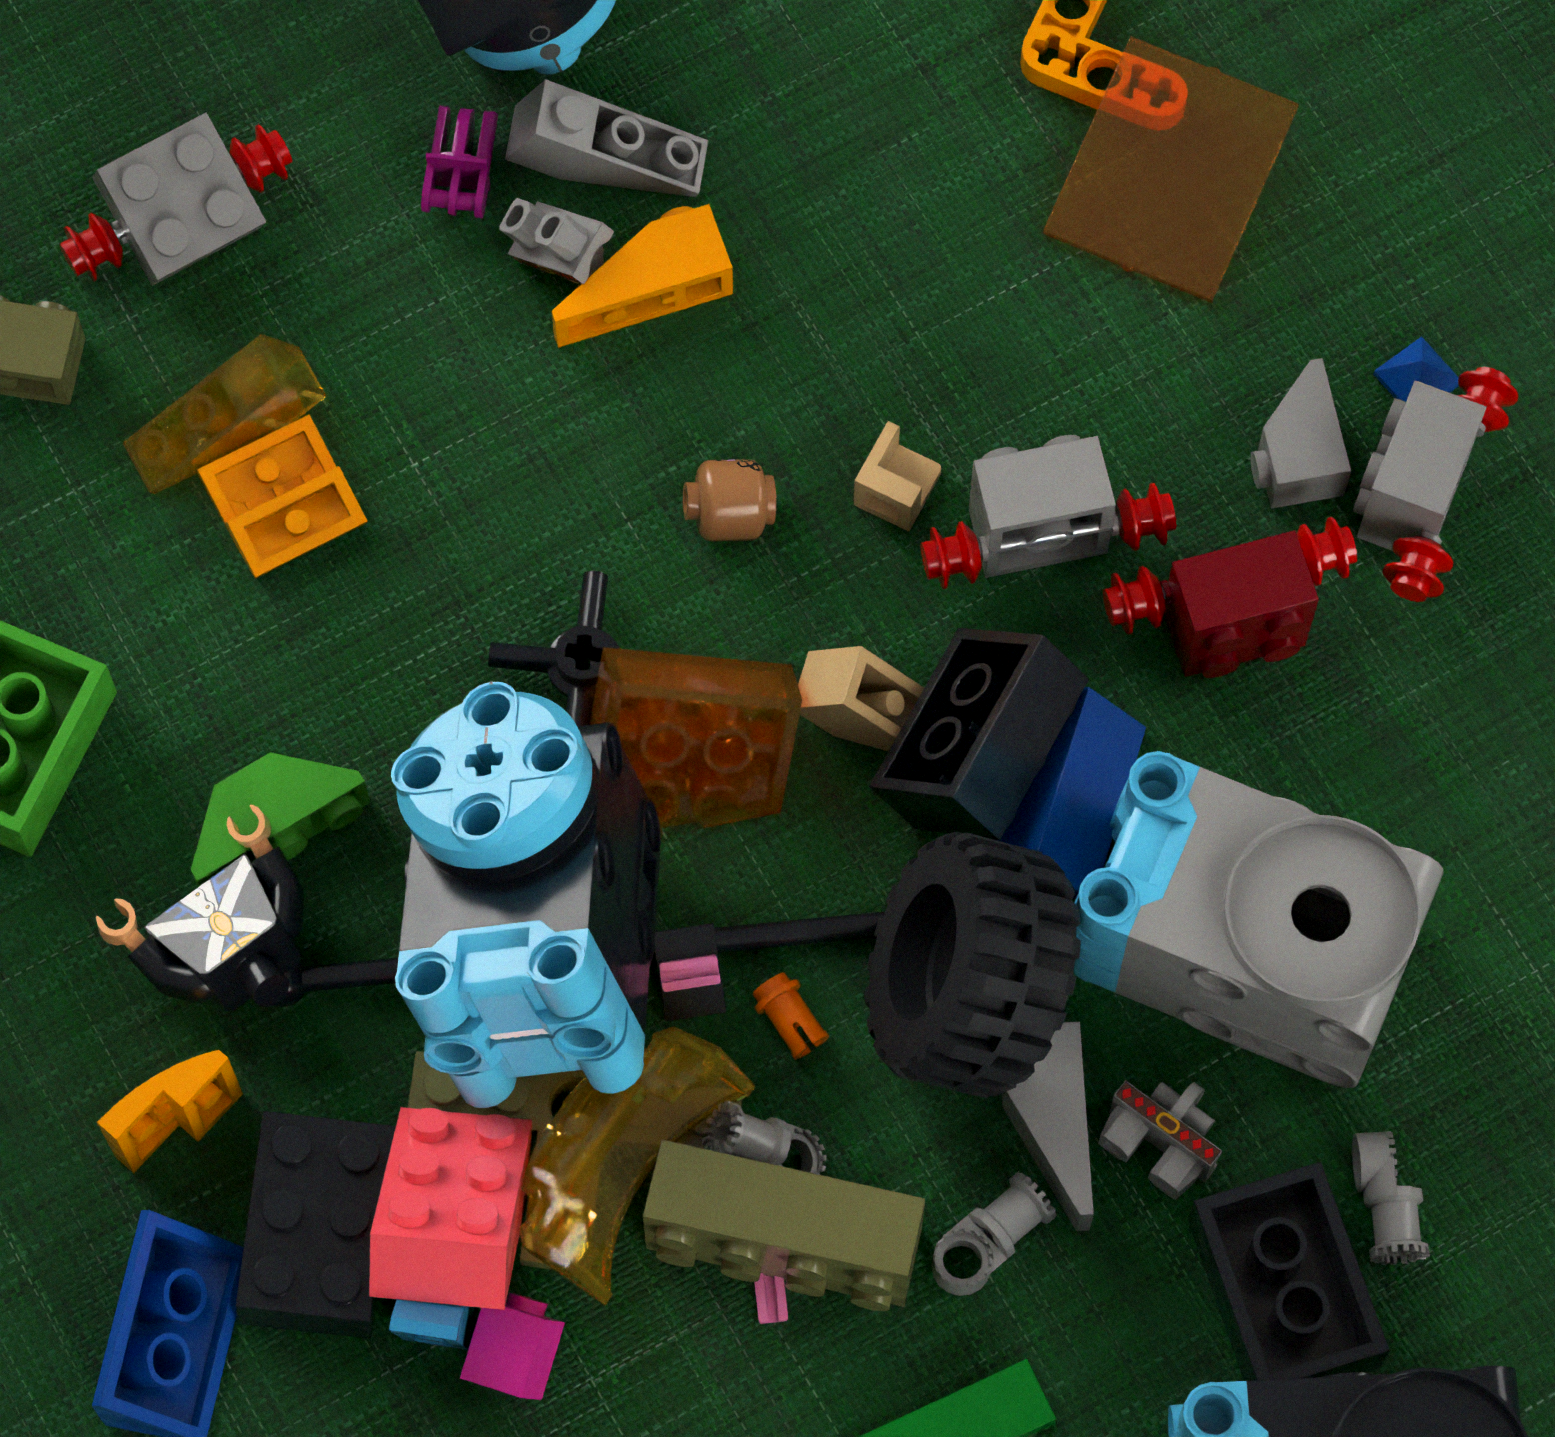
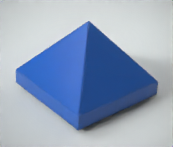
(1415, 363)

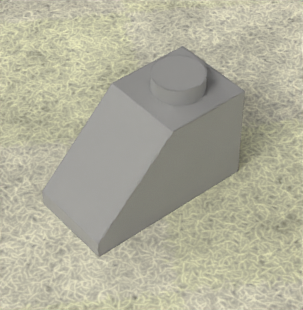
(1302, 445)

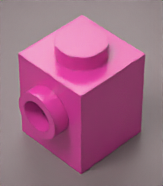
(513, 1348)

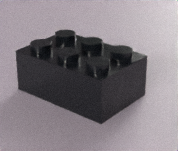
(979, 732)
(312, 1225)
(1287, 1278)

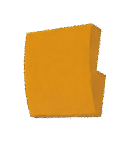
(281, 496)
(185, 1095)

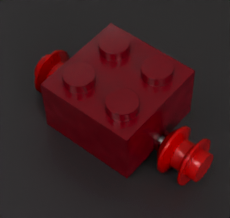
(1236, 599)

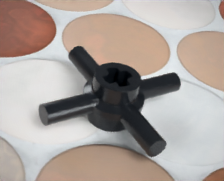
(564, 654)

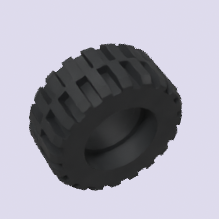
(972, 965)

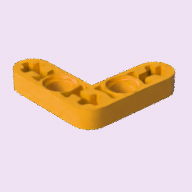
(1071, 40)

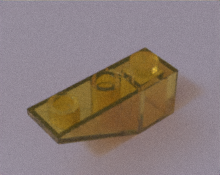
(230, 408)

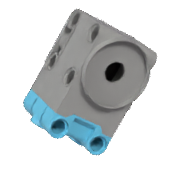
(1253, 917)

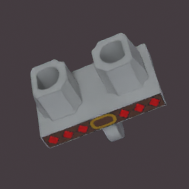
(555, 240)
(1185, 1151)

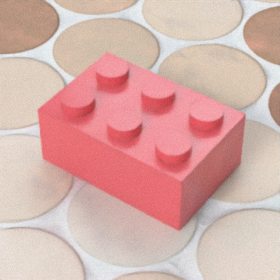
(450, 1208)

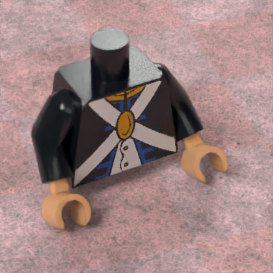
(228, 934)

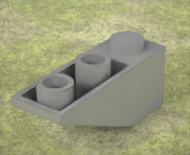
(602, 143)

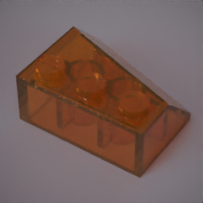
(702, 731)

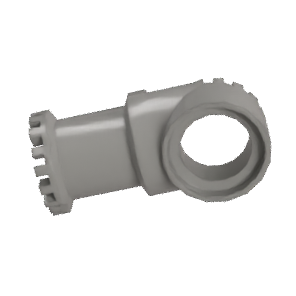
(761, 1140)
(1392, 1206)
(992, 1233)

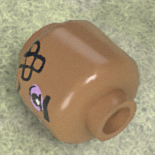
(730, 500)

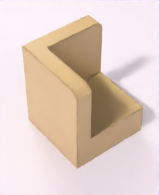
(895, 480)

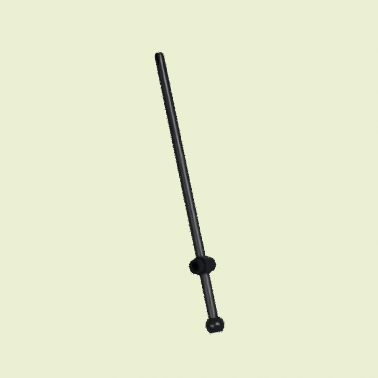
(727, 940)

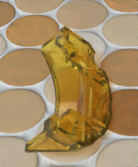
(608, 1144)

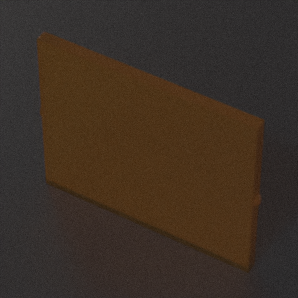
(1171, 169)

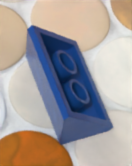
(1078, 788)
(169, 1330)

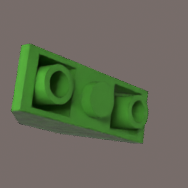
(295, 797)

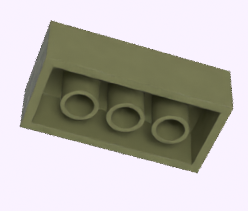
(782, 1225)

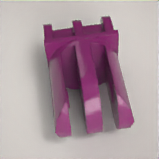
(459, 167)

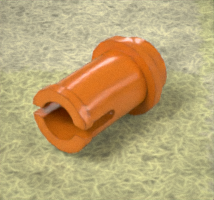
(787, 1012)

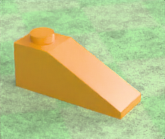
(656, 273)

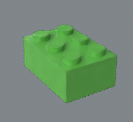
(47, 721)

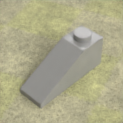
(1053, 1123)

